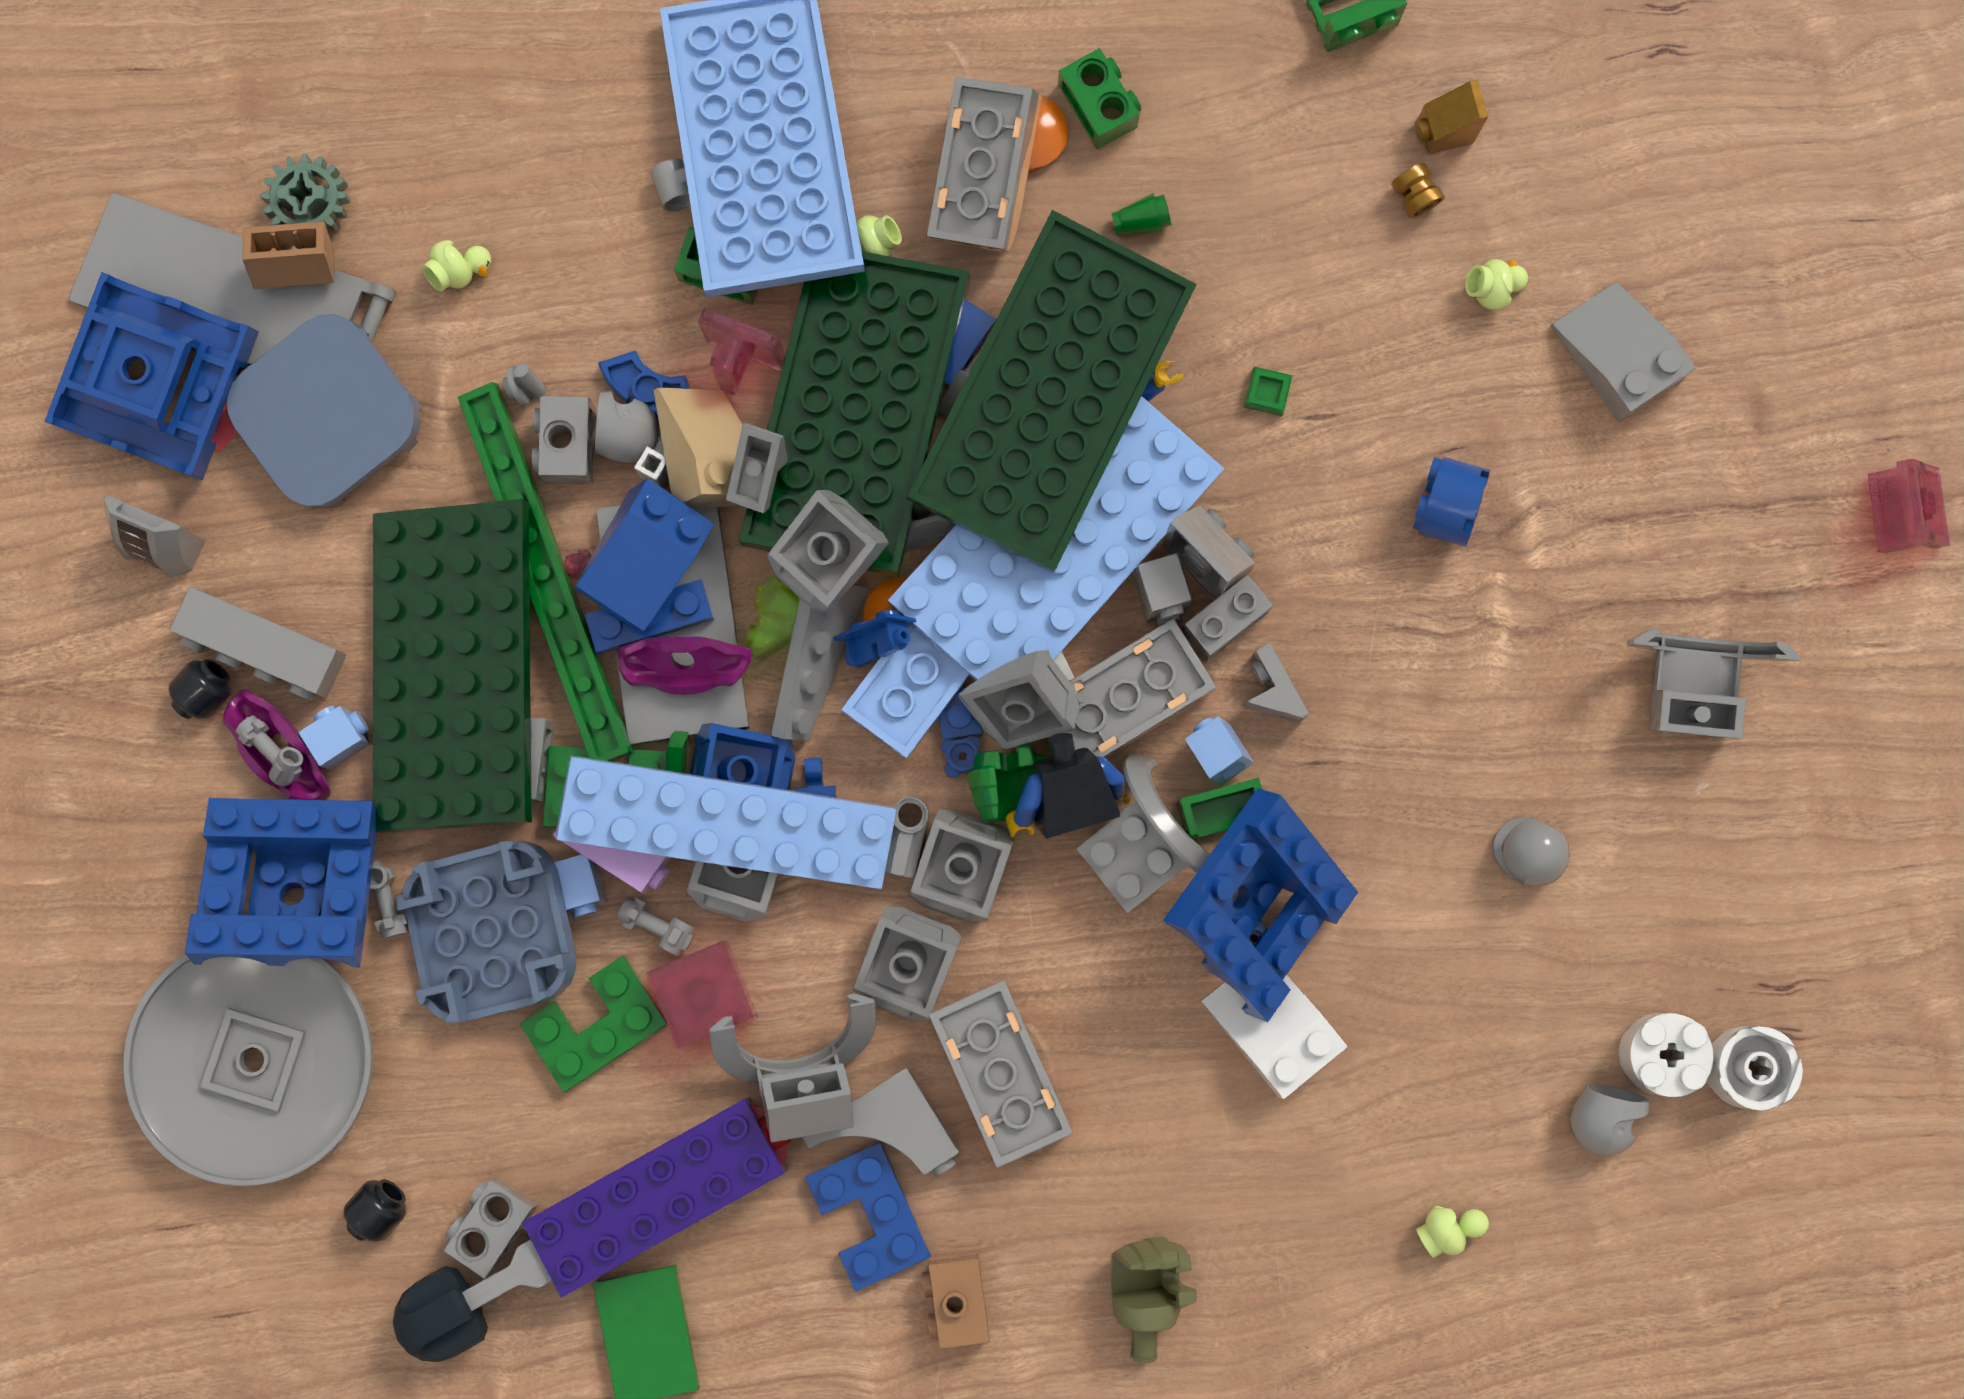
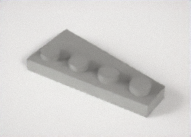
(812, 663)

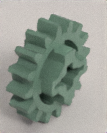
(295, 183)

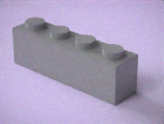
(258, 643)

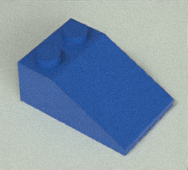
(643, 554)

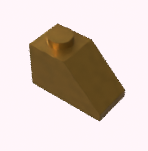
(1452, 119)

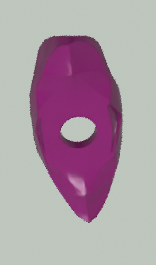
(652, 664)
(311, 782)

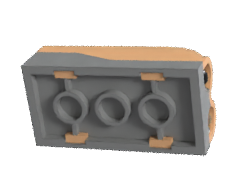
(984, 164)
(1138, 690)
(1000, 1074)

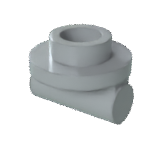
(522, 384)

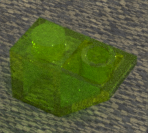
(776, 619)

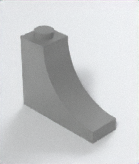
(902, 1118)

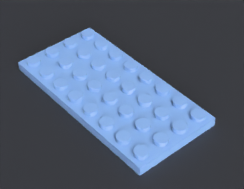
(760, 143)
(995, 606)

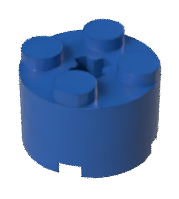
(1453, 500)

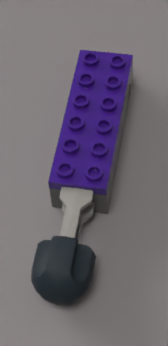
(601, 1227)

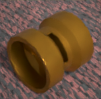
(1418, 190)

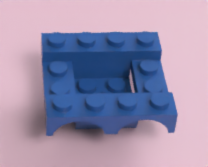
(128, 414)
(297, 844)
(1260, 856)

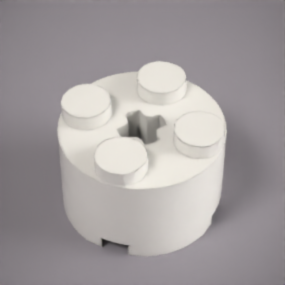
(1689, 1048)
(1771, 1052)

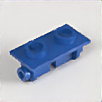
(875, 638)

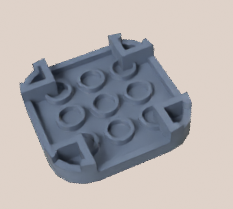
(323, 411)
(488, 931)

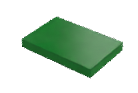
(646, 1334)

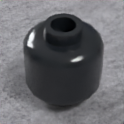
(199, 689)
(375, 1210)

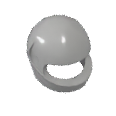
(624, 429)
(1532, 851)
(1605, 1117)

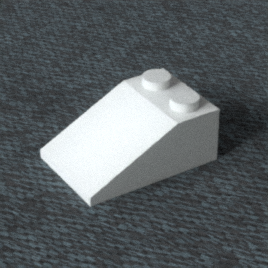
(1285, 1048)

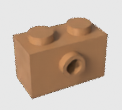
(288, 255)
(958, 1302)

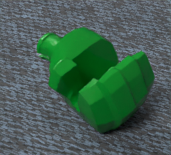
(999, 780)

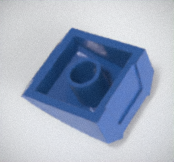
(743, 756)

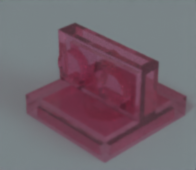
(736, 346)
(1908, 507)

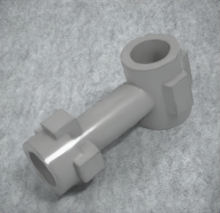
(285, 761)
(391, 923)
(674, 935)

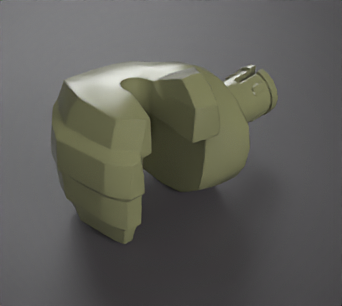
(1149, 1291)

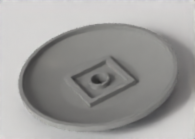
(204, 1103)

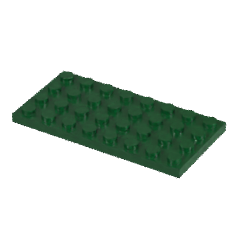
(1051, 391)
(862, 395)
(451, 667)

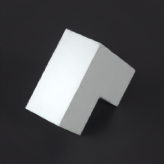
(653, 465)

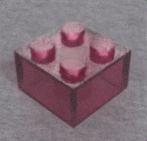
(700, 992)

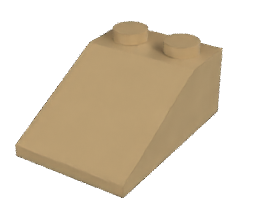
(698, 443)

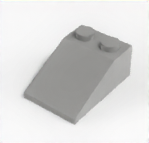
(1622, 350)
(1208, 550)

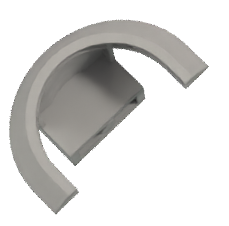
(1700, 681)
(1142, 846)
(806, 1092)

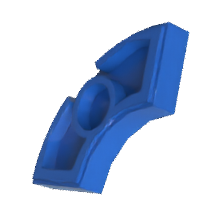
(633, 379)

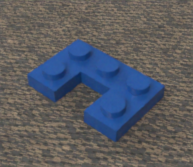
(897, 1236)

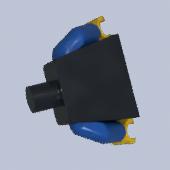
(1068, 791)

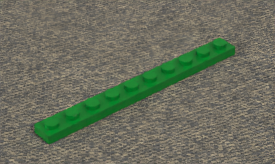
(548, 581)

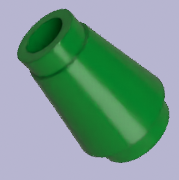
(1143, 216)

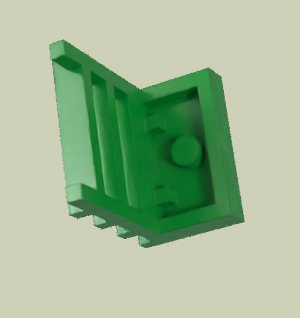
(1355, 20)

